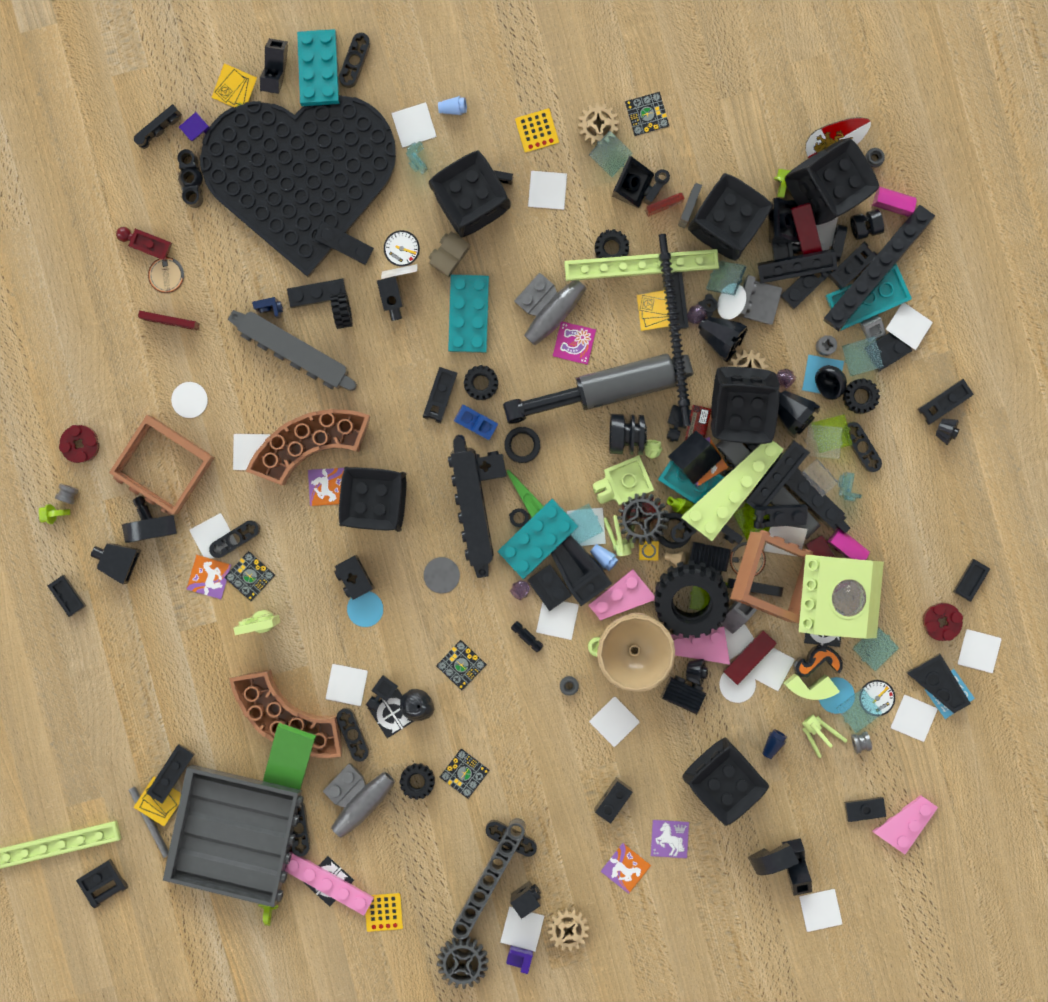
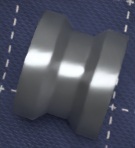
(822, 345)
(66, 493)
(861, 742)

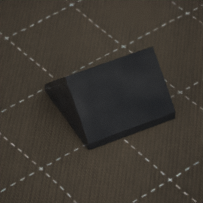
(633, 183)
(781, 222)
(695, 457)

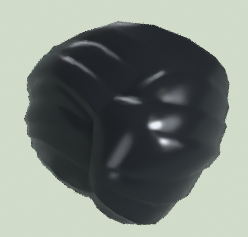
(830, 382)
(416, 705)

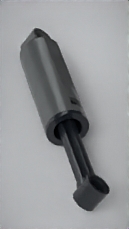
(605, 387)

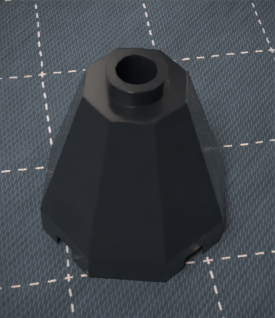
(722, 335)
(796, 412)

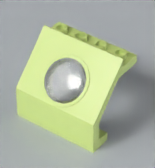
(841, 597)

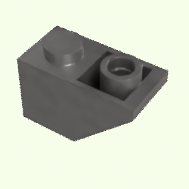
(737, 616)

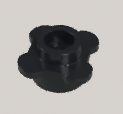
(709, 300)

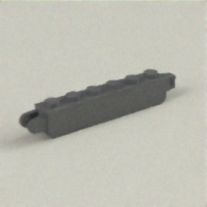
(293, 349)

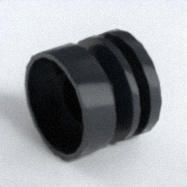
(627, 434)

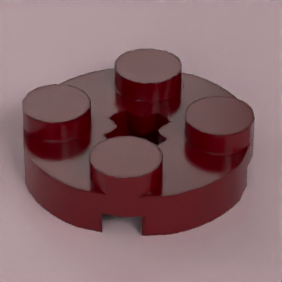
(68, 446)
(953, 618)

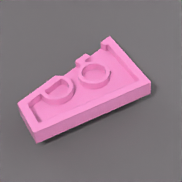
(622, 596)
(709, 647)
(907, 824)

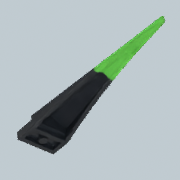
(579, 570)

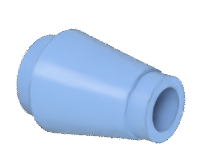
(453, 106)
(604, 557)

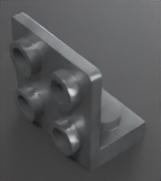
(760, 301)

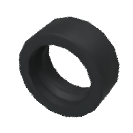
(522, 430)
(673, 545)

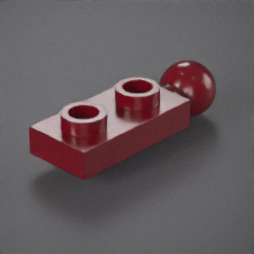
(144, 242)

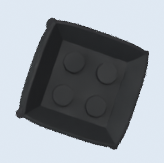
(833, 181)
(470, 193)
(730, 216)
(745, 405)
(372, 499)
(725, 781)

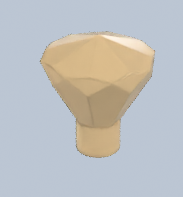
(676, 557)

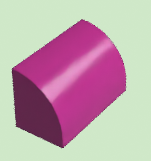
(894, 201)
(847, 545)

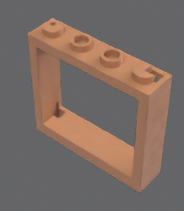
(151, 497)
(748, 569)

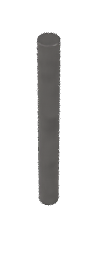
(151, 826)

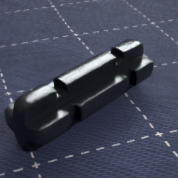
(142, 510)
(526, 636)

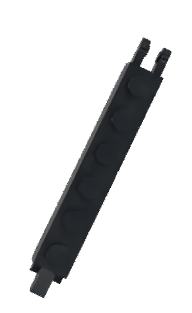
(472, 506)
(820, 506)

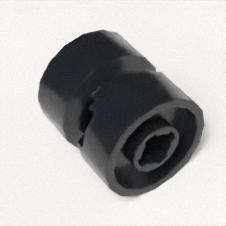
(873, 221)

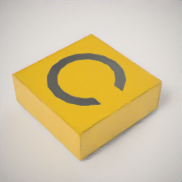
(649, 551)

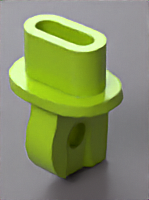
(781, 178)
(679, 504)
(49, 513)
(267, 913)

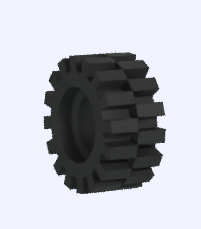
(615, 236)
(341, 310)
(469, 382)
(872, 391)
(417, 792)

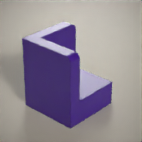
(194, 126)
(520, 958)

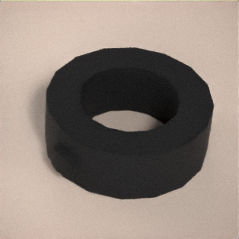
(512, 517)

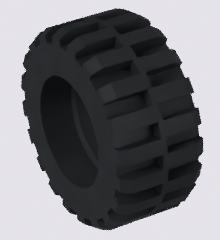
(696, 622)

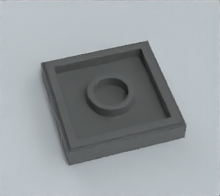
(689, 205)

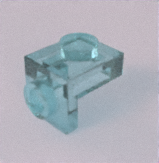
(415, 162)
(845, 483)

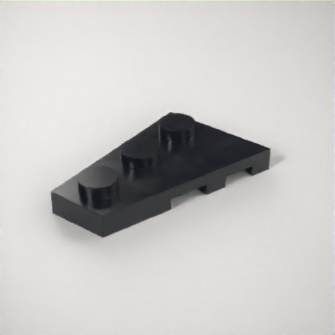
(940, 682)

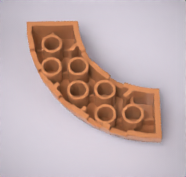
(305, 437)
(267, 708)

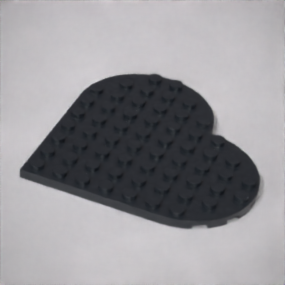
(298, 170)

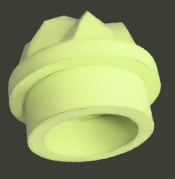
(652, 448)

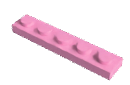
(329, 883)

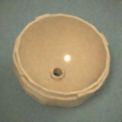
(646, 667)

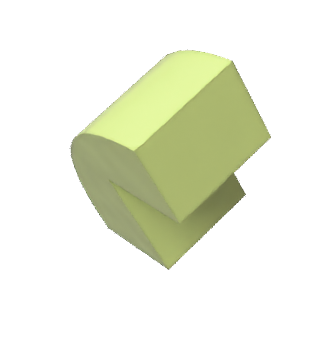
(819, 690)

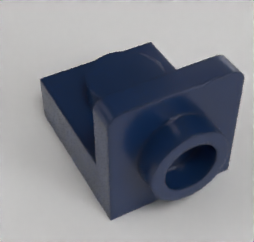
(265, 306)

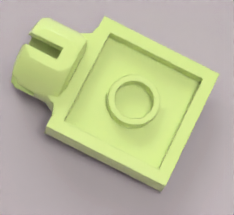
(623, 481)
(260, 622)

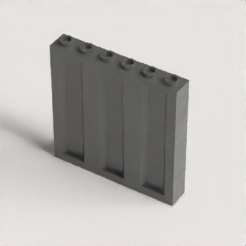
(233, 835)

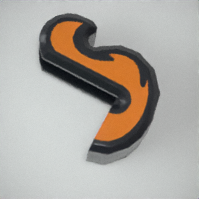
(815, 658)

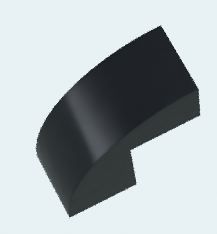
(275, 66)
(149, 529)
(773, 861)
(799, 874)

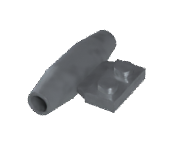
(547, 305)
(356, 797)

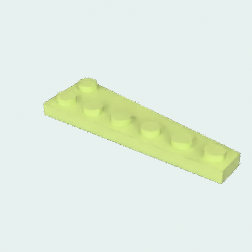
(722, 501)

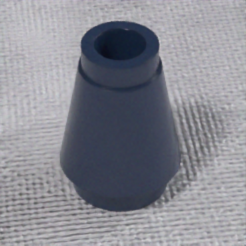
(774, 743)

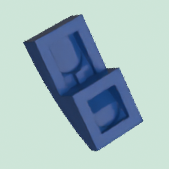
(475, 422)

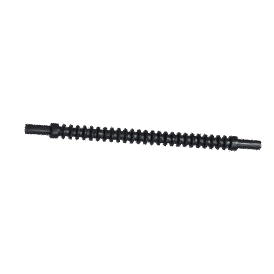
(665, 258)

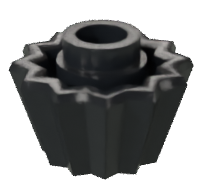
(947, 430)
(697, 672)

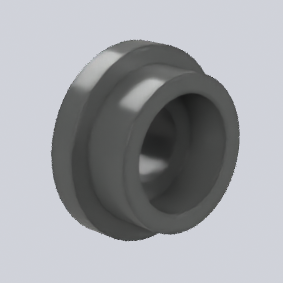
(877, 152)
(573, 690)

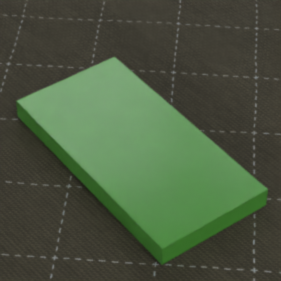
(289, 756)

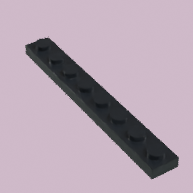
(879, 268)

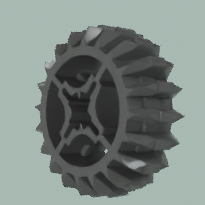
(646, 526)
(471, 975)

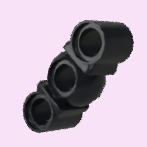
(186, 170)

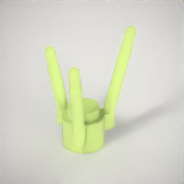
(621, 545)
(812, 725)

